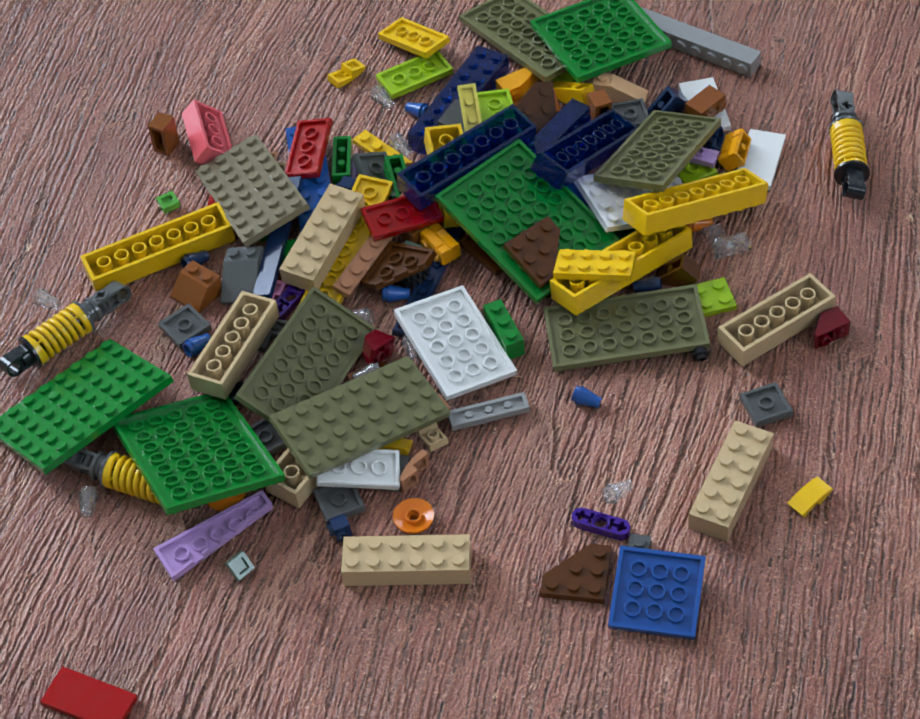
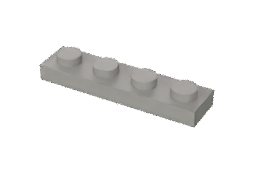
(488, 411)

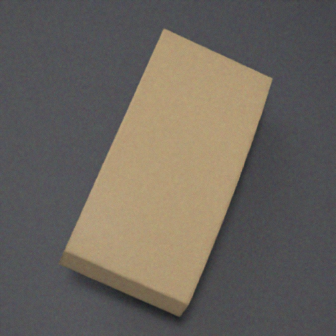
(432, 437)

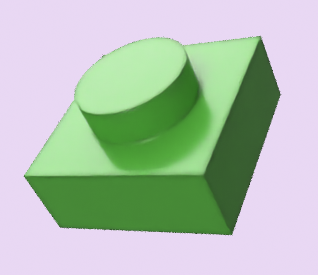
(168, 202)

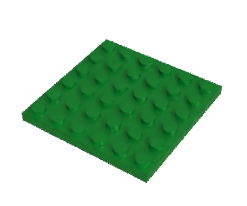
(600, 36)

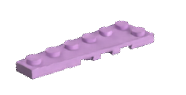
(200, 541)

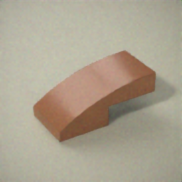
(410, 473)

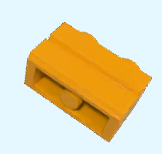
(734, 150)
(442, 242)

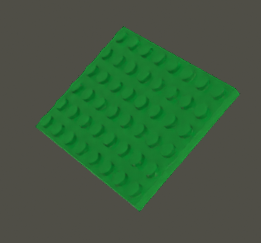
(508, 198)
(80, 405)
(197, 452)

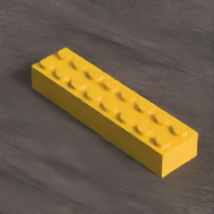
(694, 201)
(158, 247)
(650, 254)

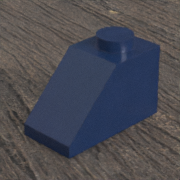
(669, 100)

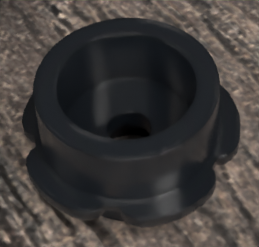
(700, 353)

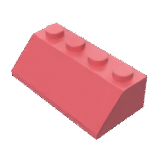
(205, 132)

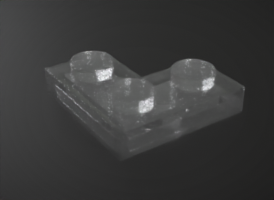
(724, 245)

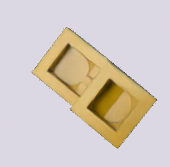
(349, 71)
(809, 495)

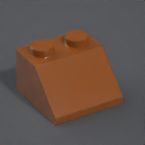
(196, 286)

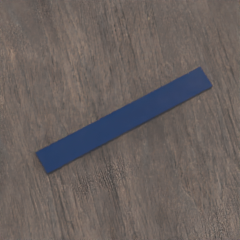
(274, 254)
(429, 286)

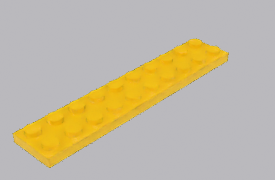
(374, 192)

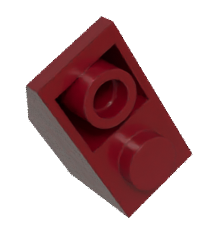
(830, 327)
(377, 346)

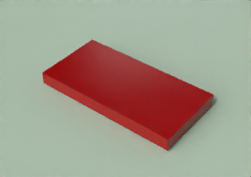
(308, 148)
(398, 217)
(87, 697)

